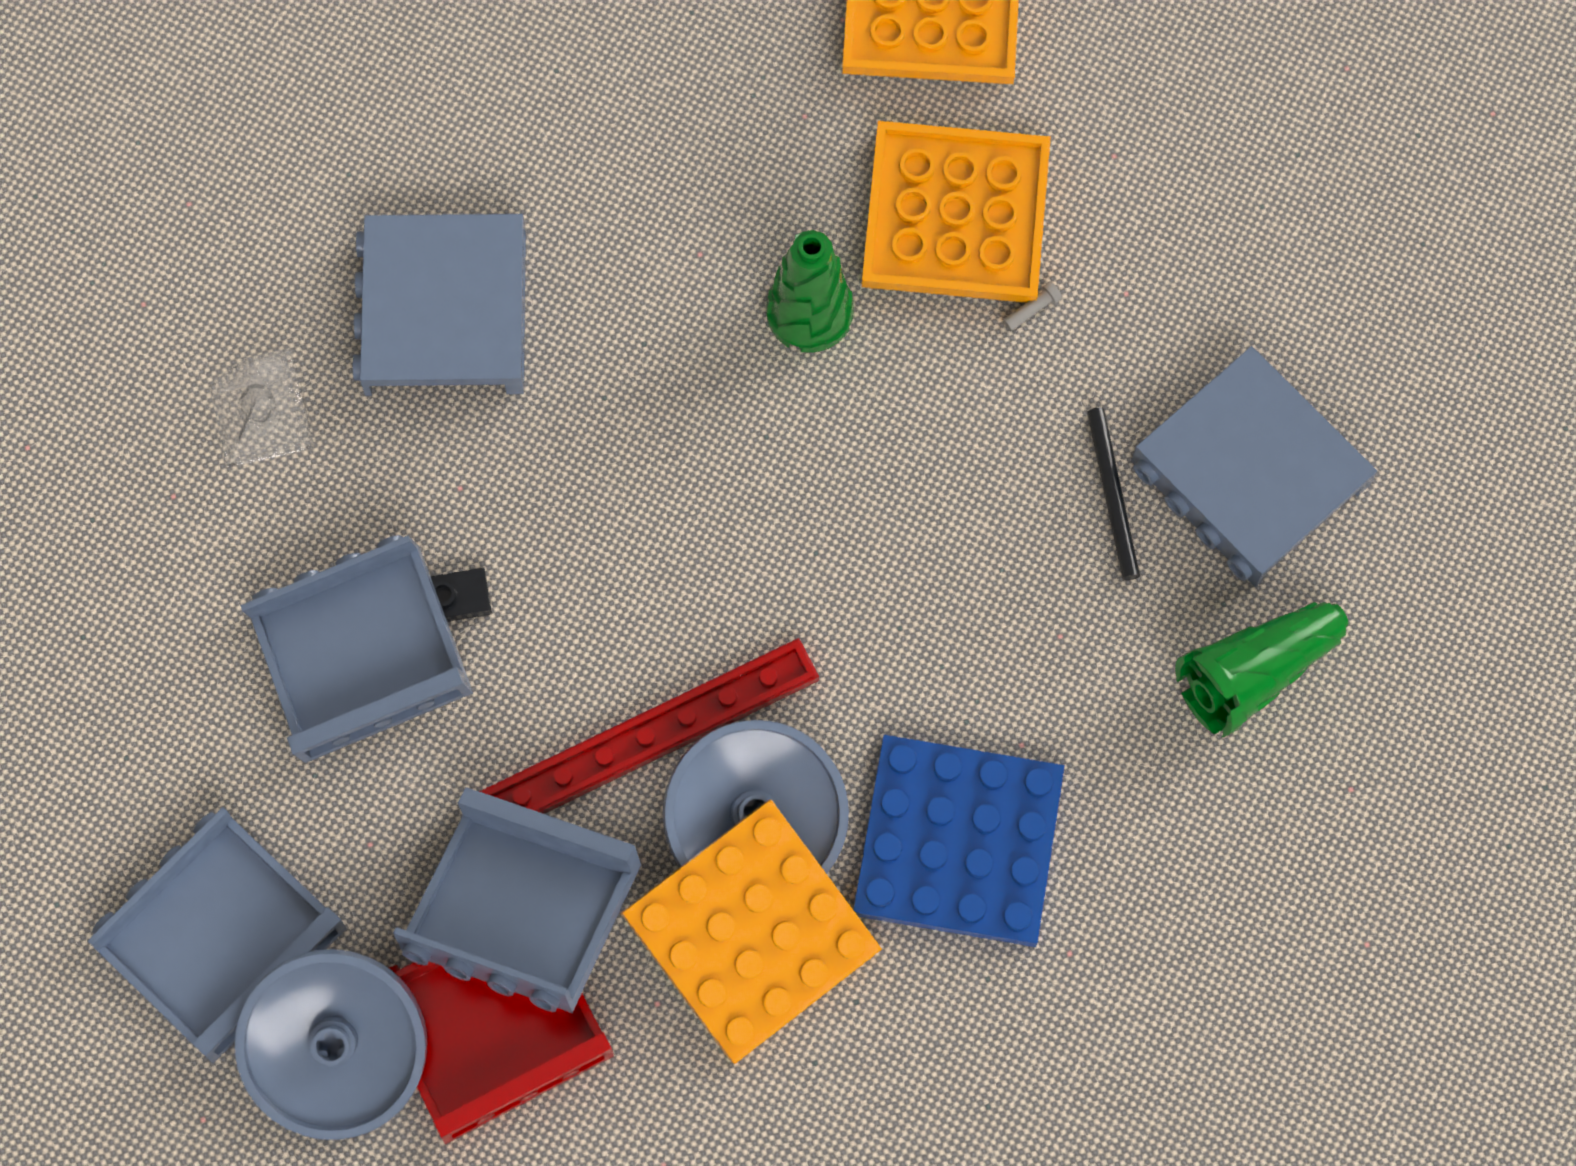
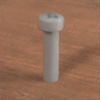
(1049, 295)

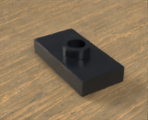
(463, 594)

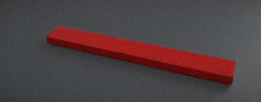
(659, 730)

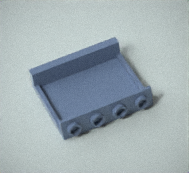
(441, 301)
(1251, 466)
(357, 647)
(521, 902)
(212, 930)

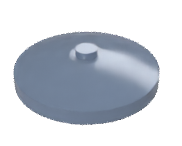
(741, 769)
(331, 1044)

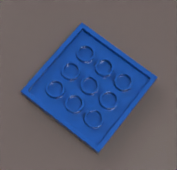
(959, 841)

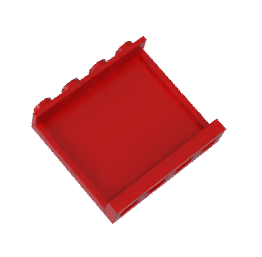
(494, 1048)

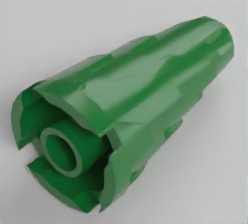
(810, 296)
(1253, 665)

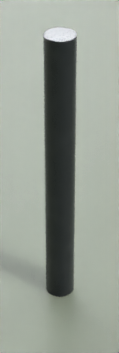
(1113, 494)

